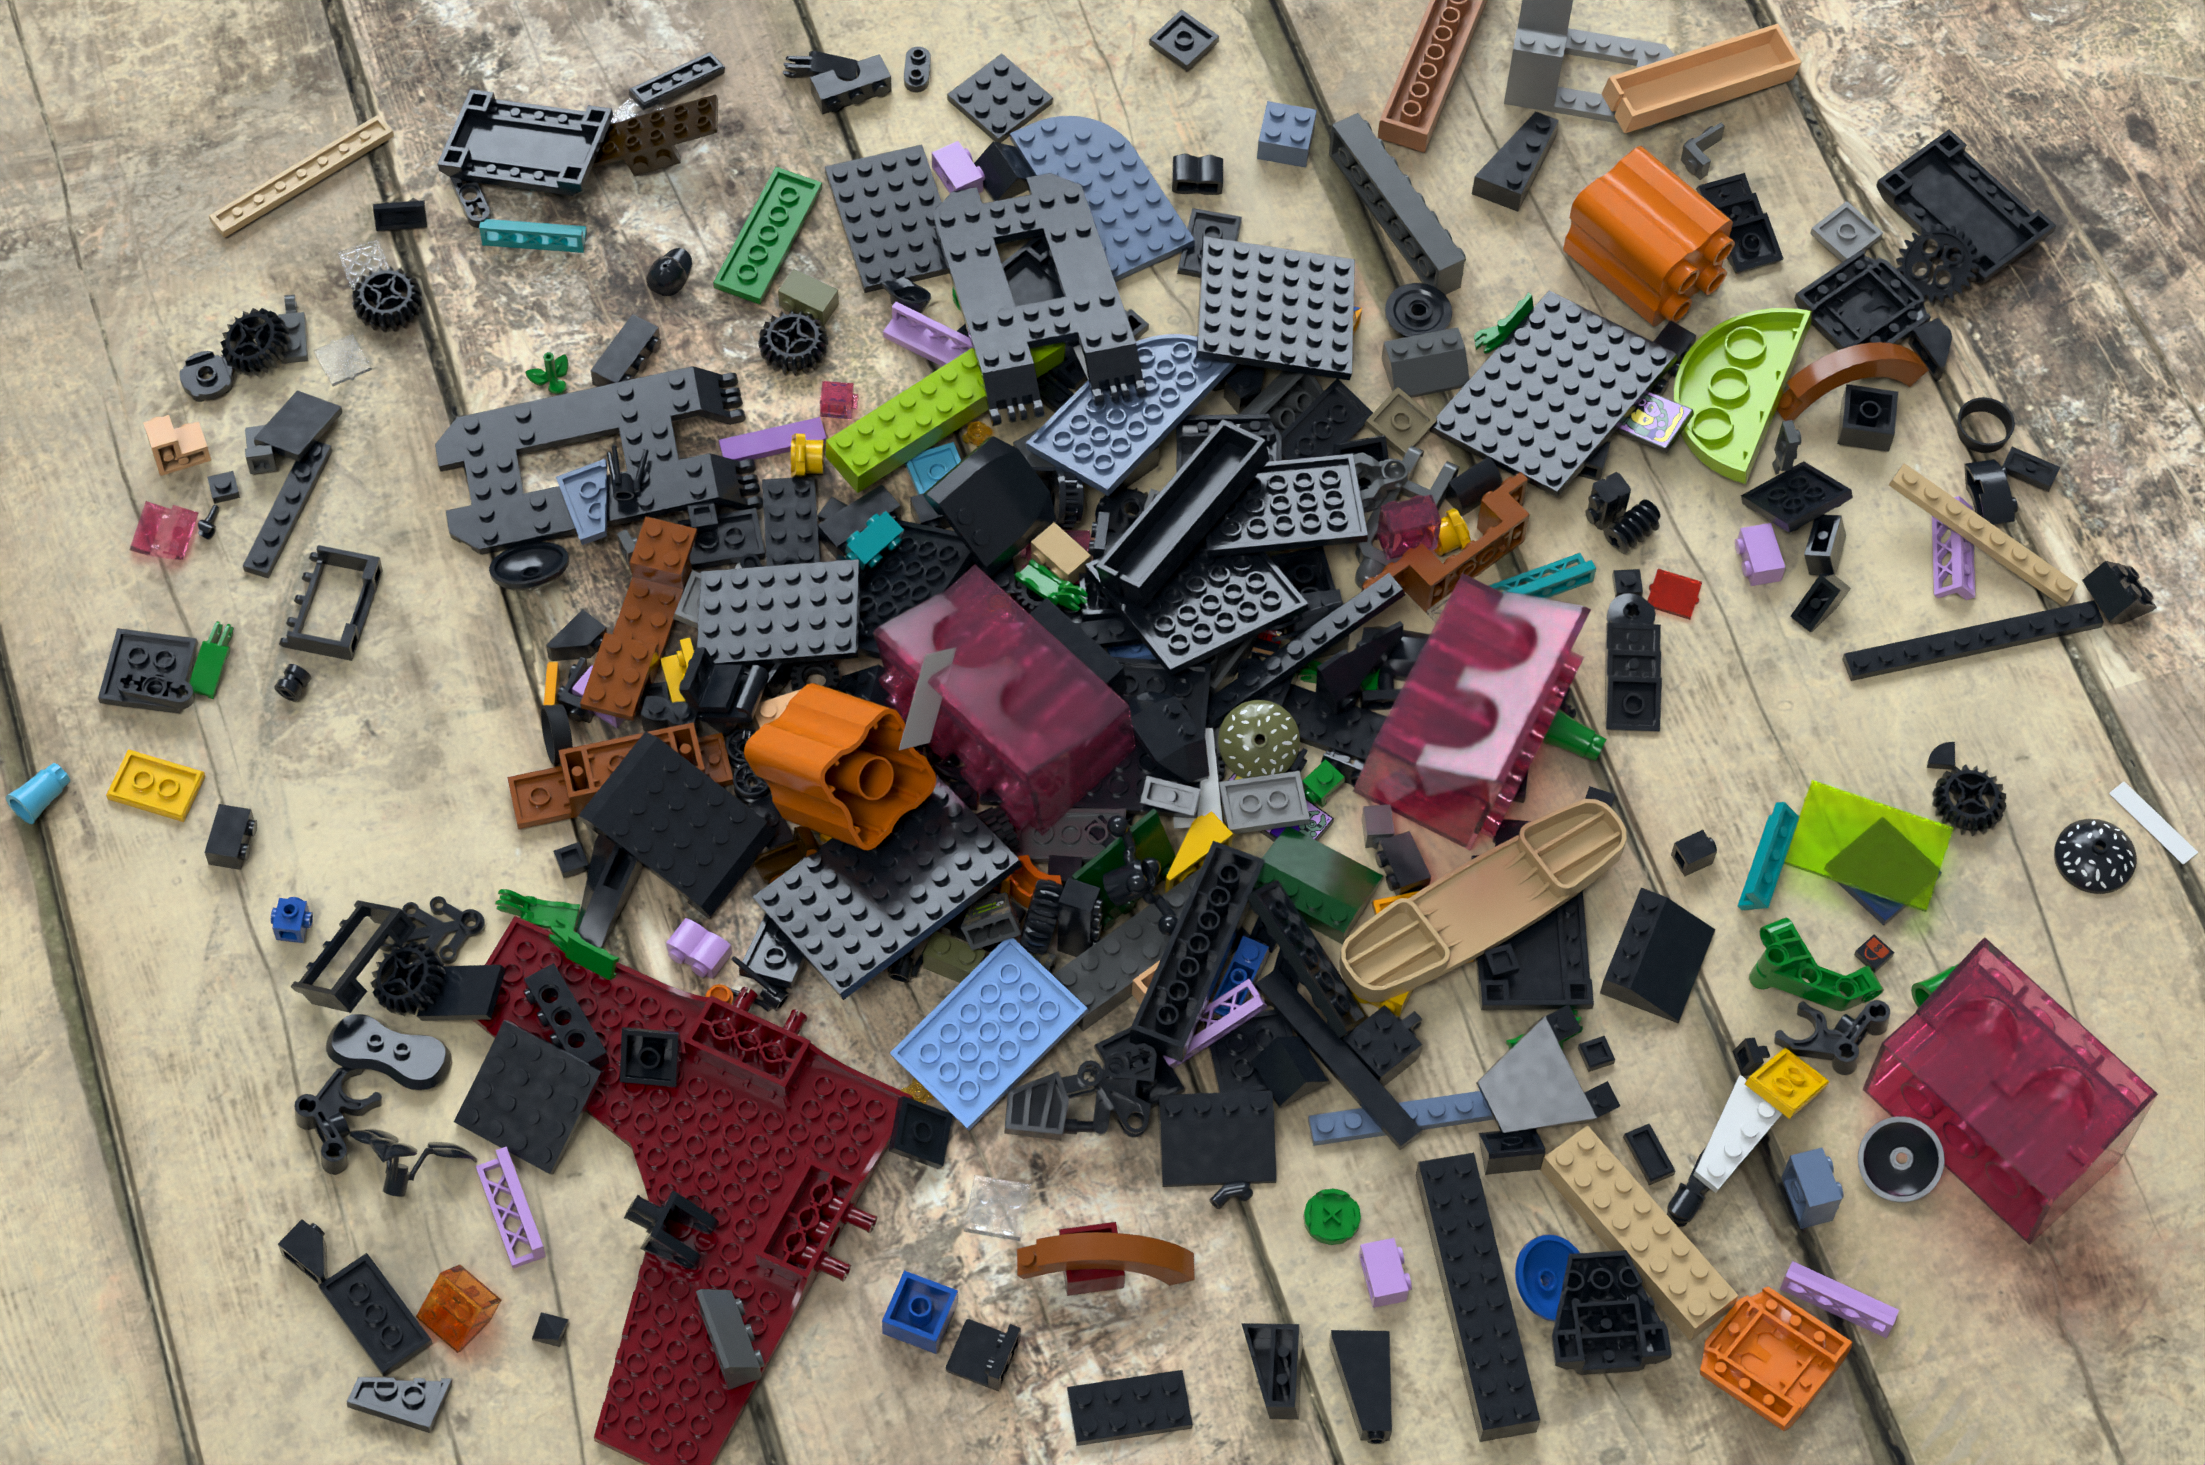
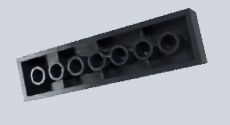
(1197, 951)

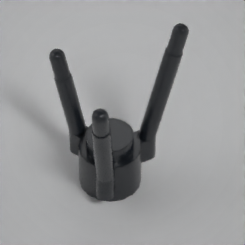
(622, 483)
(904, 969)
(773, 995)

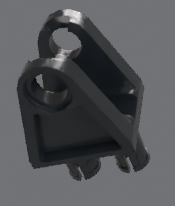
(660, 1242)

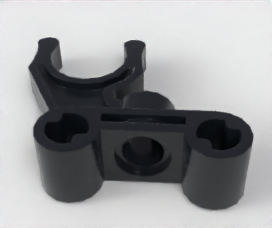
(1840, 1041)
(325, 1116)

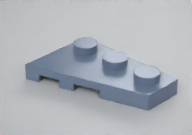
(587, 499)

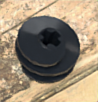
(1630, 605)

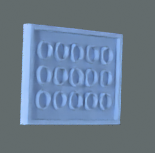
(989, 1032)

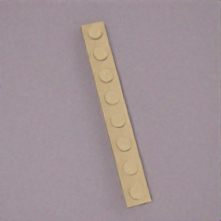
(301, 176)
(1983, 534)

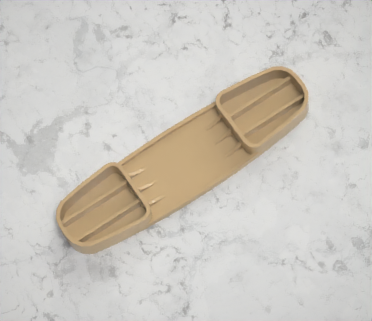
(1482, 901)

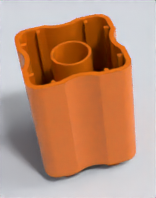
(1649, 237)
(840, 766)

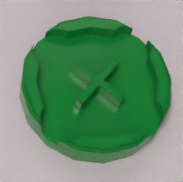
(1332, 1216)

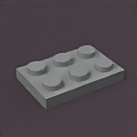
(1264, 802)

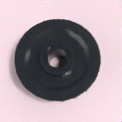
(1421, 300)
(1118, 505)

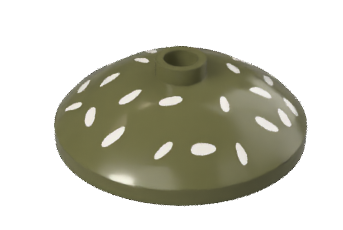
(1238, 744)

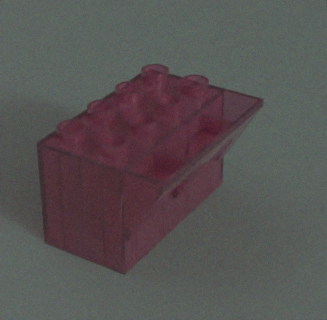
(1011, 701)
(1474, 710)
(2011, 1090)

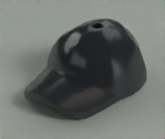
(671, 279)
(907, 293)

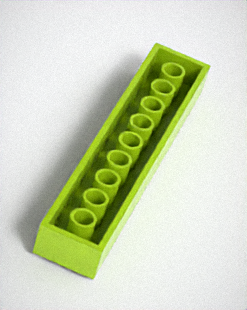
(918, 418)

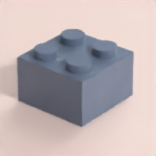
(1286, 134)
(1812, 1187)

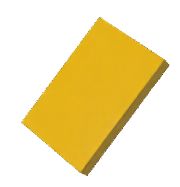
(155, 785)
(1787, 1083)

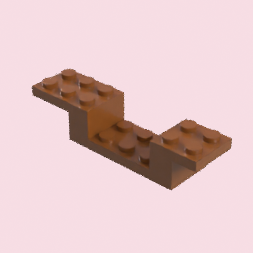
(1503, 529)
(634, 650)
(567, 789)

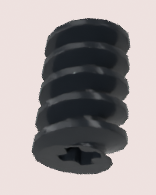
(1633, 526)

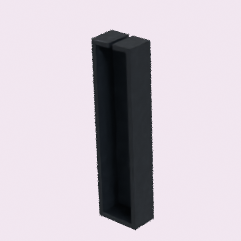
(1183, 513)

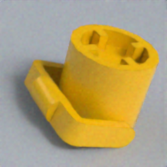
(806, 456)
(1452, 533)

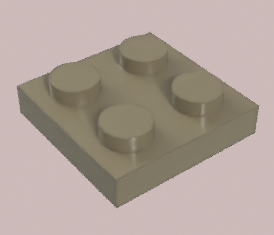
(1401, 421)

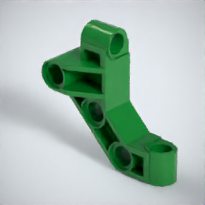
(1789, 960)

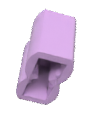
(698, 948)

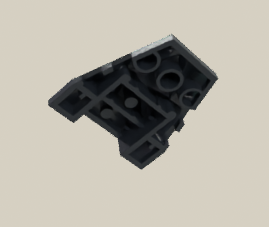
(1606, 1317)

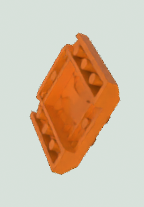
(1772, 1356)

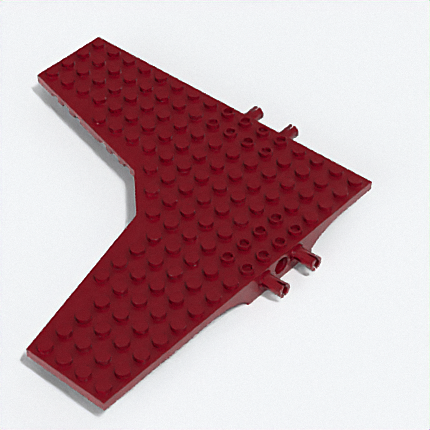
(752, 1134)

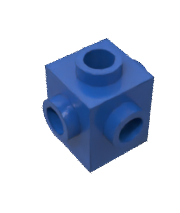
(291, 919)

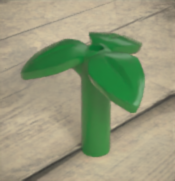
(554, 369)

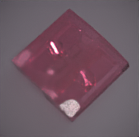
(164, 531)

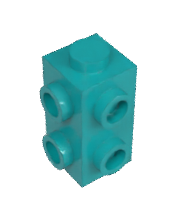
(874, 540)

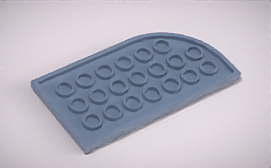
(1123, 197)
(1112, 439)

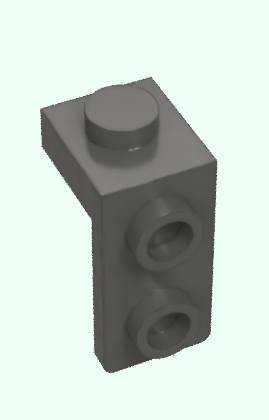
(1692, 154)

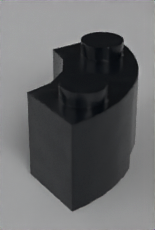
(1990, 491)

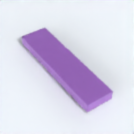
(770, 441)

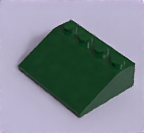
(1149, 841)
(1320, 882)

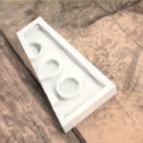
(1737, 1132)

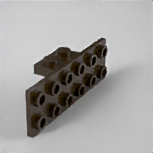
(650, 139)

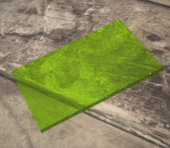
(1868, 845)

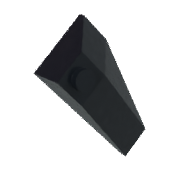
(1348, 674)

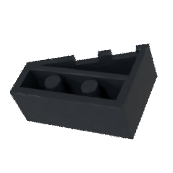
(1277, 1363)

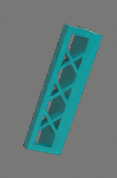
(533, 235)
(1553, 584)
(1769, 858)

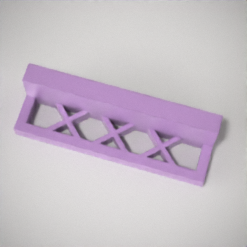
(926, 342)
(1961, 562)
(1227, 1023)
(519, 1201)
(1839, 1299)

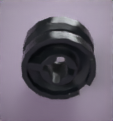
(736, 743)
(746, 793)

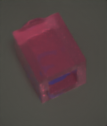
(838, 400)

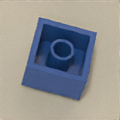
(920, 1312)

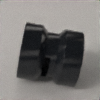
(292, 683)

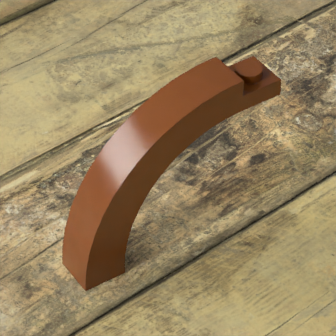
(1847, 366)
(1107, 1251)

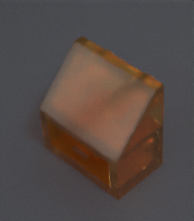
(458, 1307)

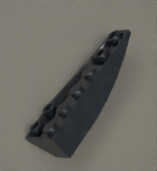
(606, 890)

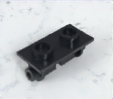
(1341, 763)

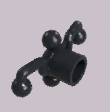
(1136, 877)

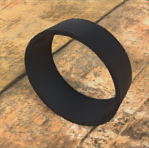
(1991, 406)
(555, 730)

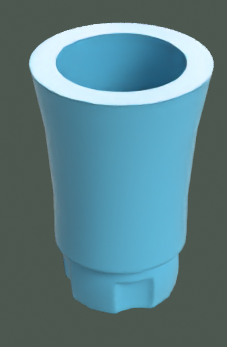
(38, 793)

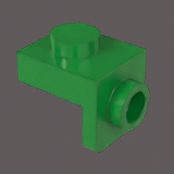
(1322, 783)

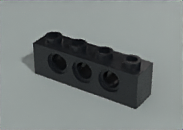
(548, 984)

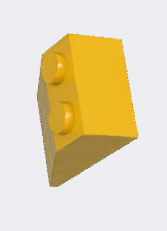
(1196, 847)

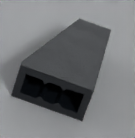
(1365, 1374)

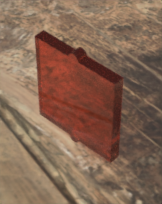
(1674, 593)

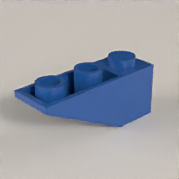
(1246, 964)

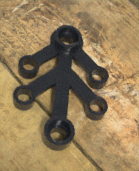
(437, 930)

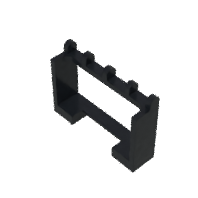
(352, 632)
(347, 990)

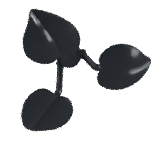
(387, 1148)

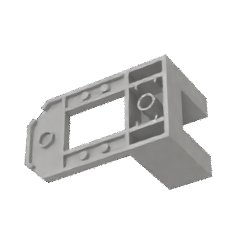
(1539, 53)

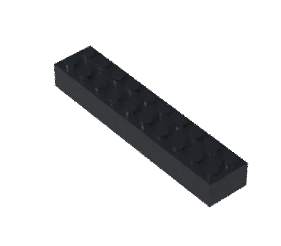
(1477, 1297)

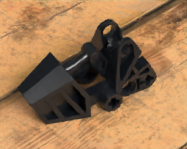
(1042, 1105)

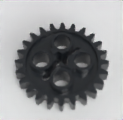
(1959, 271)

